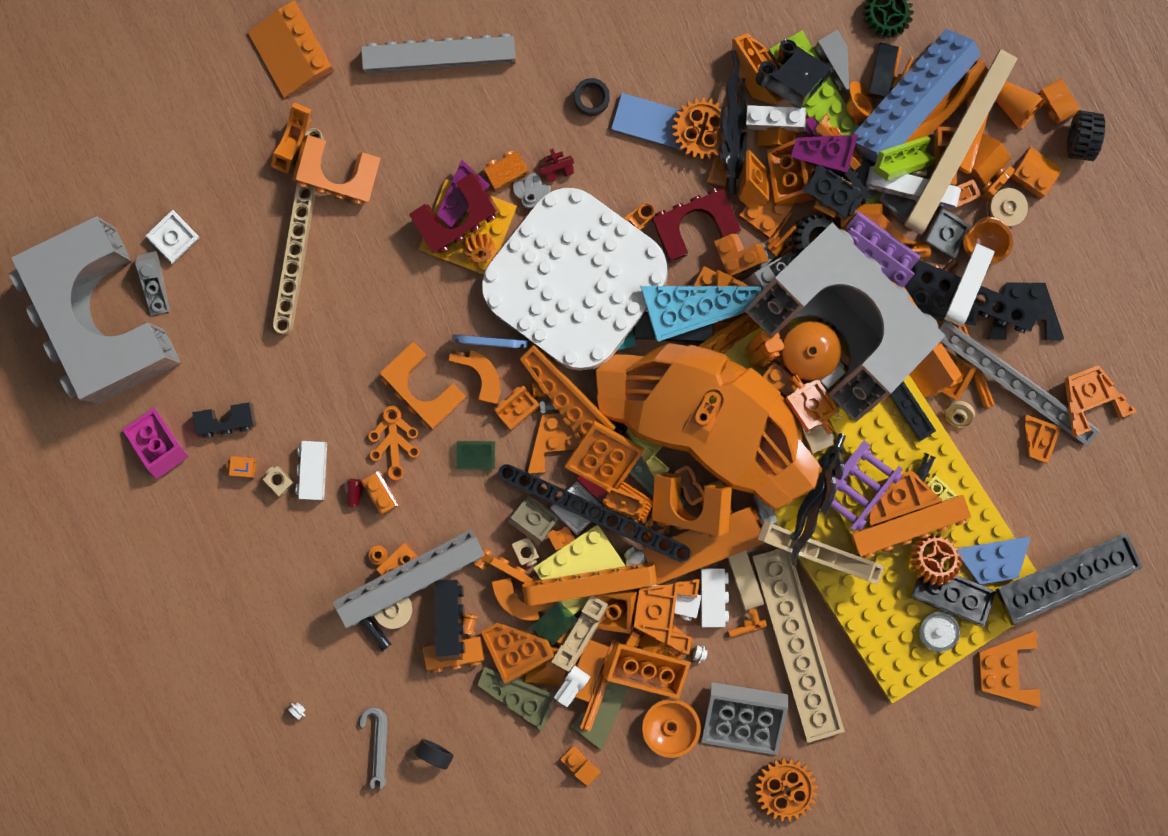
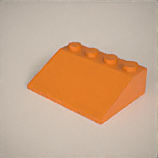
(290, 49)

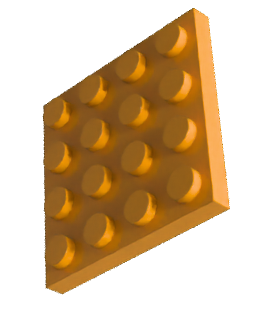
(496, 229)

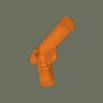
(750, 625)

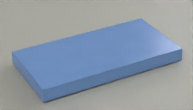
(646, 120)

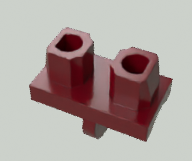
(549, 169)

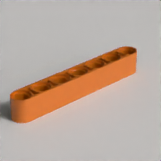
(589, 584)

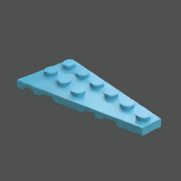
(686, 308)

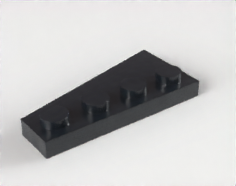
(935, 301)

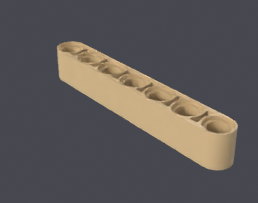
(743, 575)

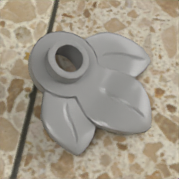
(530, 188)

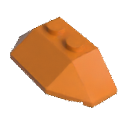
(750, 56)

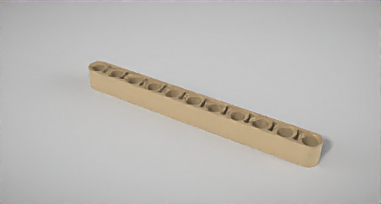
(960, 142)
(297, 260)

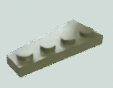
(523, 698)
(606, 714)

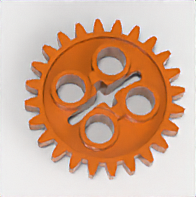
(686, 123)
(792, 806)

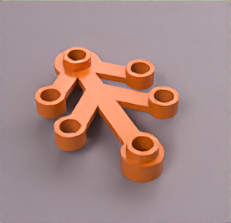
(393, 440)

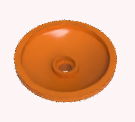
(797, 355)
(676, 741)

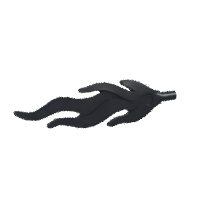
(731, 126)
(820, 497)

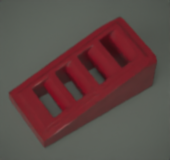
(596, 491)

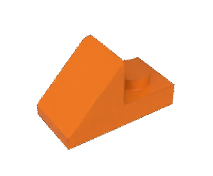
(580, 765)

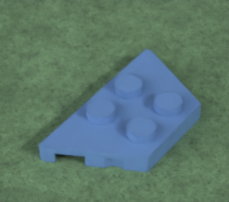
(995, 560)

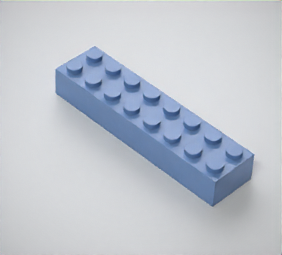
(916, 94)

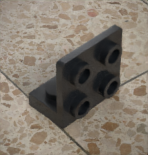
(859, 177)

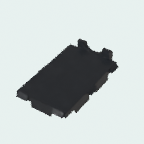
(833, 192)

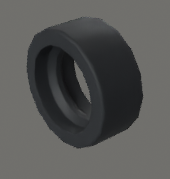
(577, 96)
(434, 754)

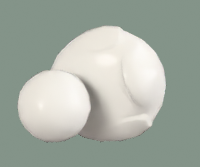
(634, 556)

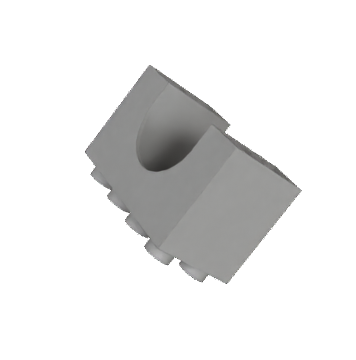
(60, 284)
(873, 315)

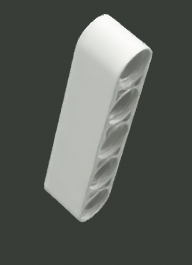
(911, 188)
(969, 285)

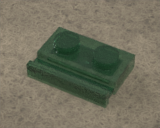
(475, 455)
(555, 623)

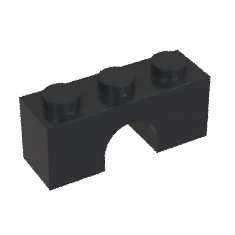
(241, 418)

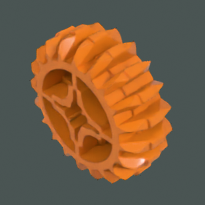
(936, 574)

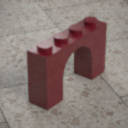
(714, 204)
(481, 209)

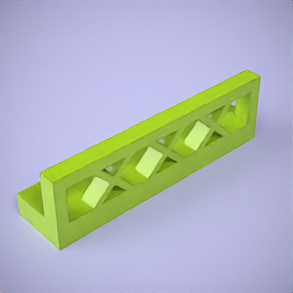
(907, 159)

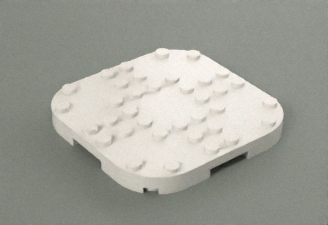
(574, 278)

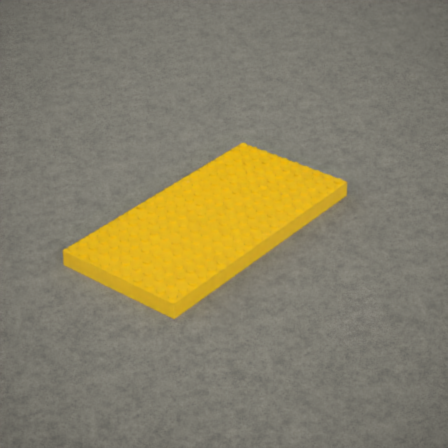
(882, 617)

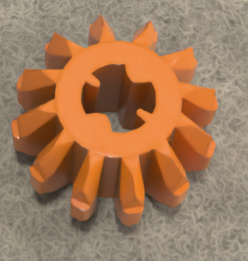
(479, 248)

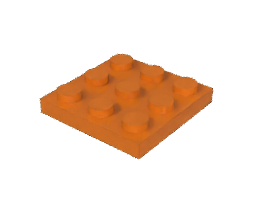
(604, 456)

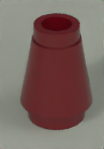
(353, 492)

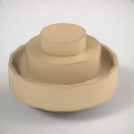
(960, 414)

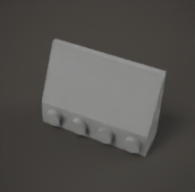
(744, 718)

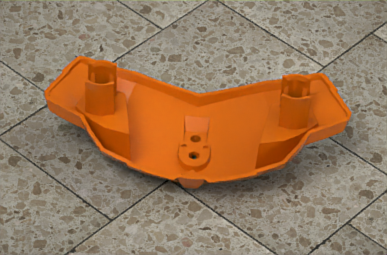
(748, 433)

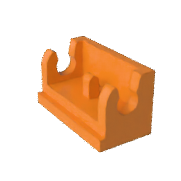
(624, 503)

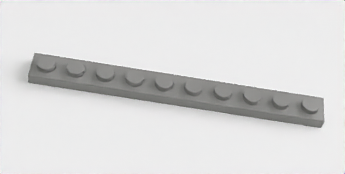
(1011, 379)

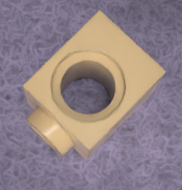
(286, 483)
(526, 542)

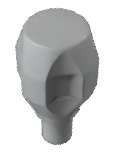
(765, 512)

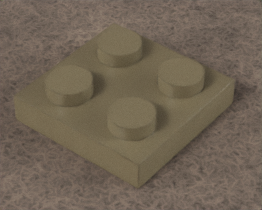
(533, 519)

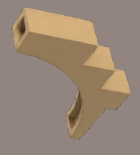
(822, 554)

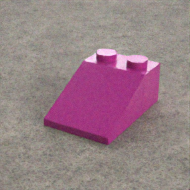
(155, 443)

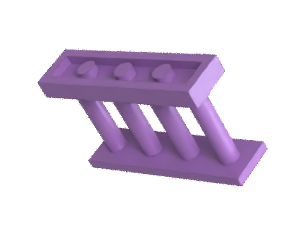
(889, 252)
(851, 468)

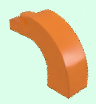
(288, 150)
(491, 384)
(512, 604)

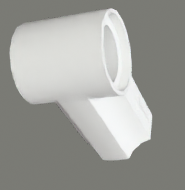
(573, 683)

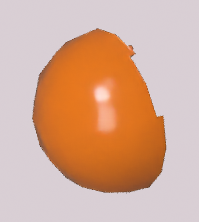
(991, 234)

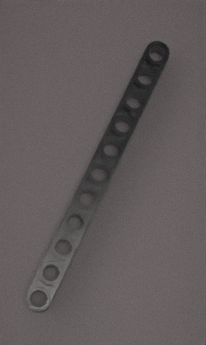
(587, 506)

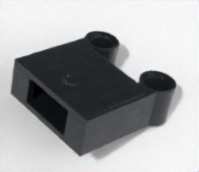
(798, 76)

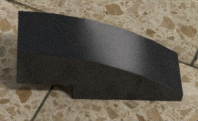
(883, 71)

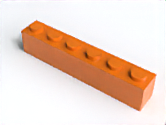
(913, 524)

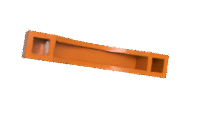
(955, 97)

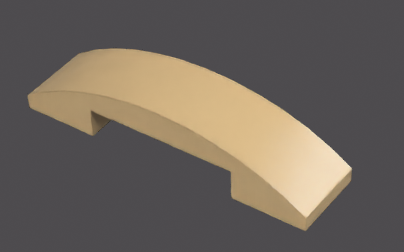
(580, 634)

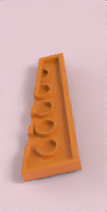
(566, 397)

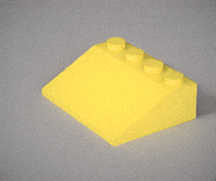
(583, 555)

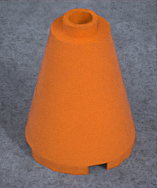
(1019, 103)

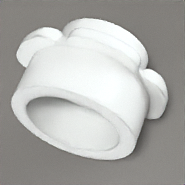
(699, 654)
(297, 710)

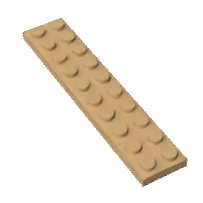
(798, 645)

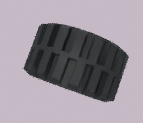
(1086, 135)
(801, 234)

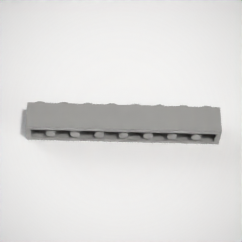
(438, 54)
(408, 578)

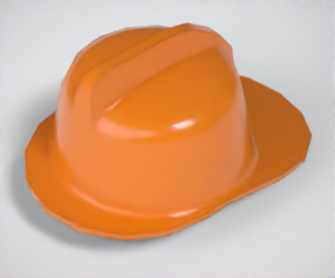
(859, 104)

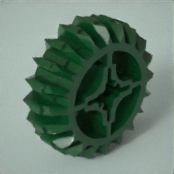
(882, 28)

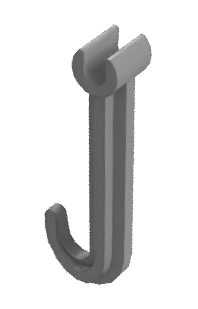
(379, 745)

